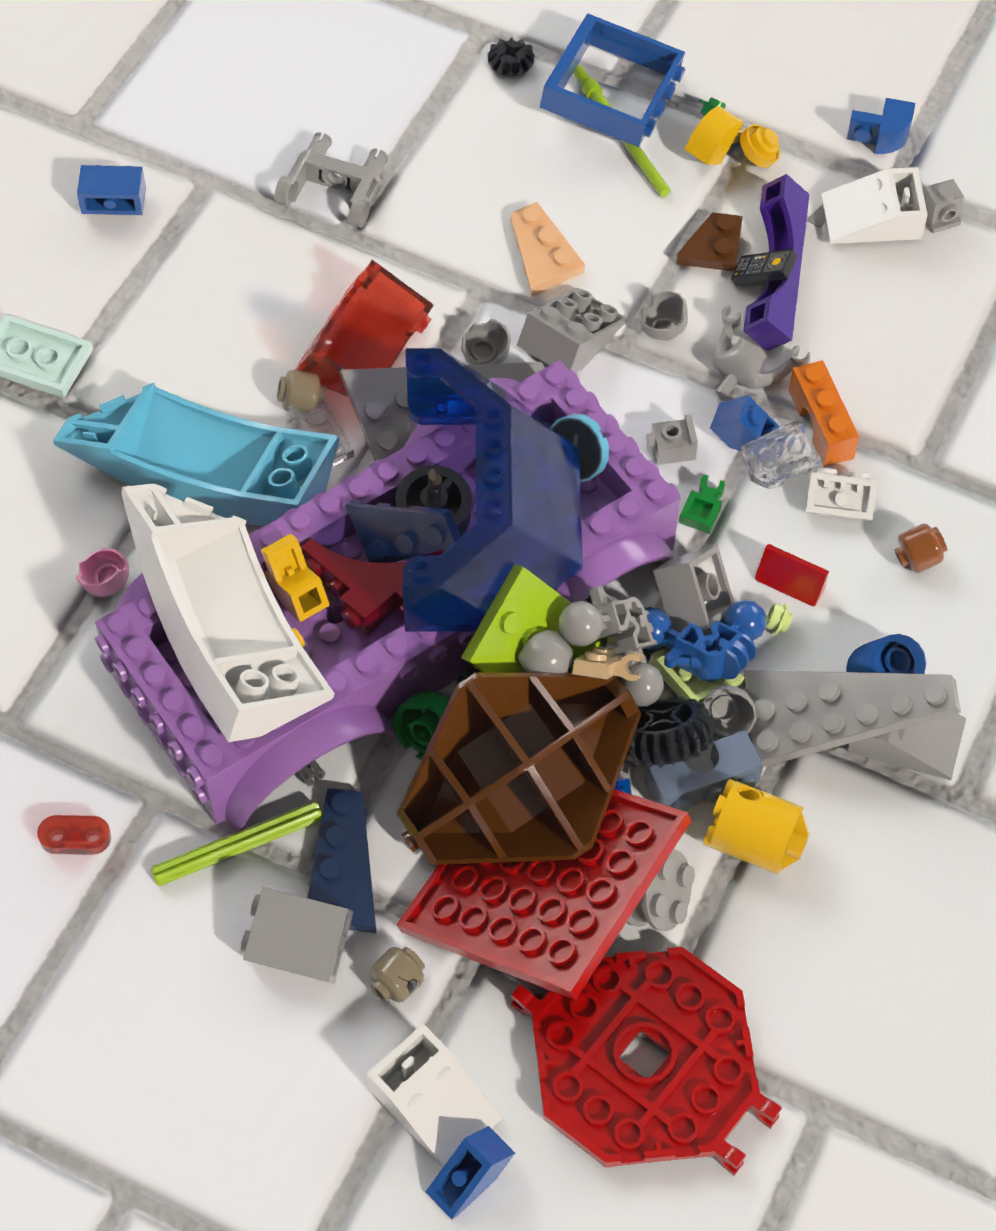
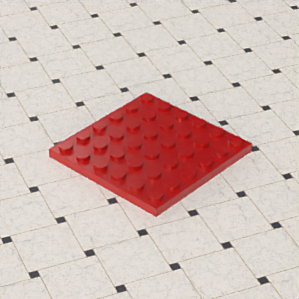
(550, 916)

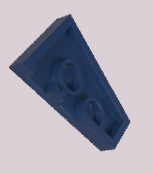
(401, 533)

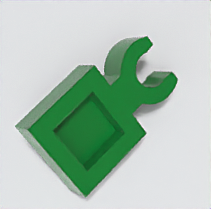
(702, 507)

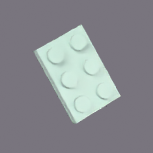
(40, 356)

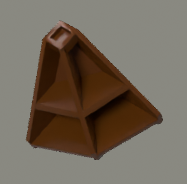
(519, 768)

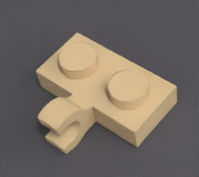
(604, 664)

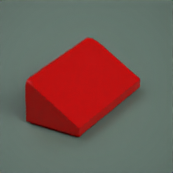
(791, 575)

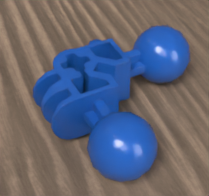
(721, 652)

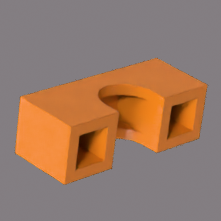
(817, 395)

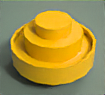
(760, 145)

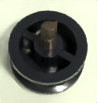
(437, 488)

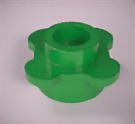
(711, 104)

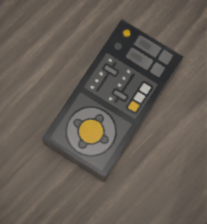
(764, 267)

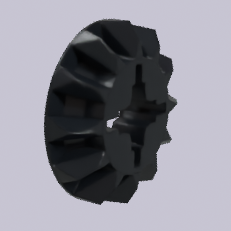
(507, 65)

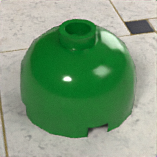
(418, 719)

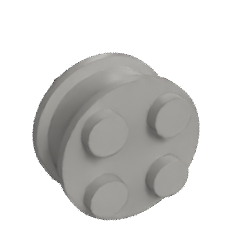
(667, 896)

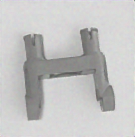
(317, 168)

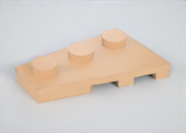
(543, 249)

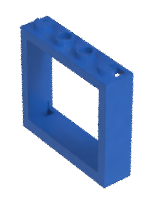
(624, 44)

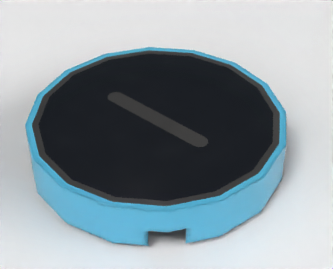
(586, 436)

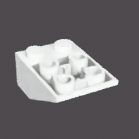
(876, 208)
(431, 1094)

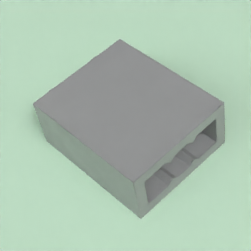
(296, 934)

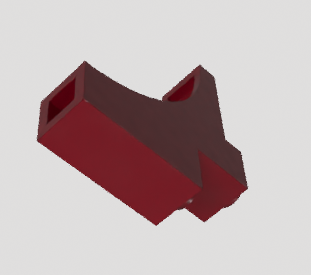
(366, 589)

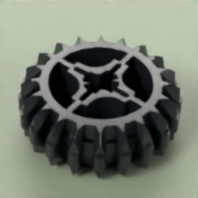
(671, 732)

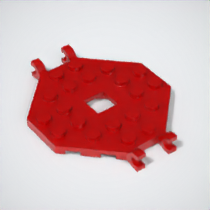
(693, 1094)

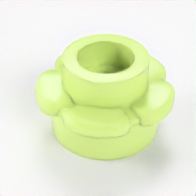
(778, 618)

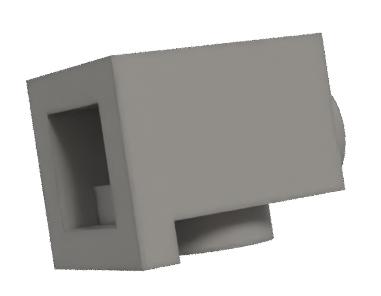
(943, 205)
(673, 441)

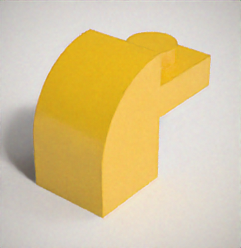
(714, 136)
(292, 580)

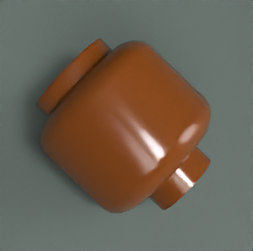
(921, 548)

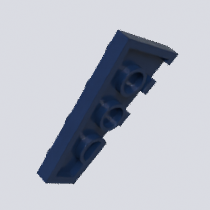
(342, 859)

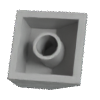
(694, 588)

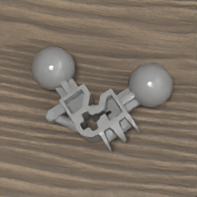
(627, 632)

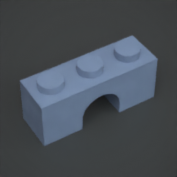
(683, 787)

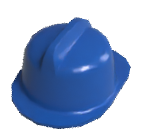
(888, 655)

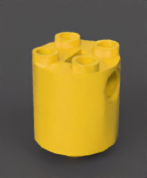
(757, 827)

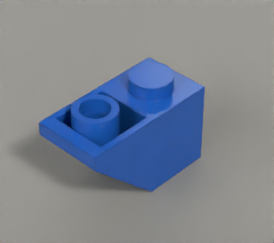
(741, 422)

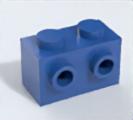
(111, 190)

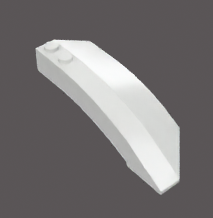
(221, 614)

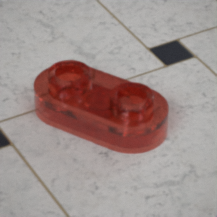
(75, 834)

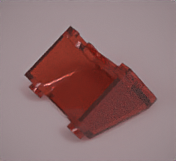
(366, 327)

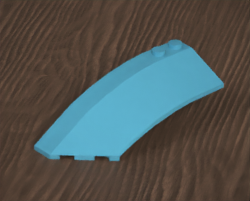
(202, 454)

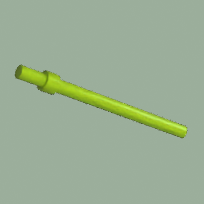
(593, 91)

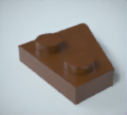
(713, 244)

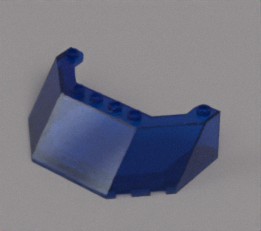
(523, 497)

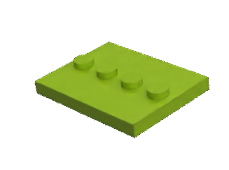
(516, 615)

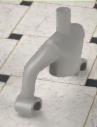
(745, 360)

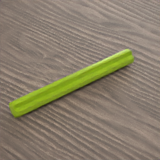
(236, 843)

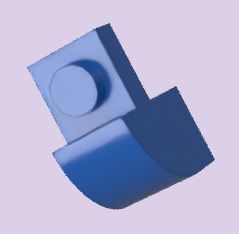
(887, 130)

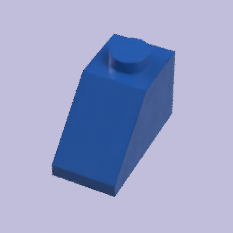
(470, 1171)

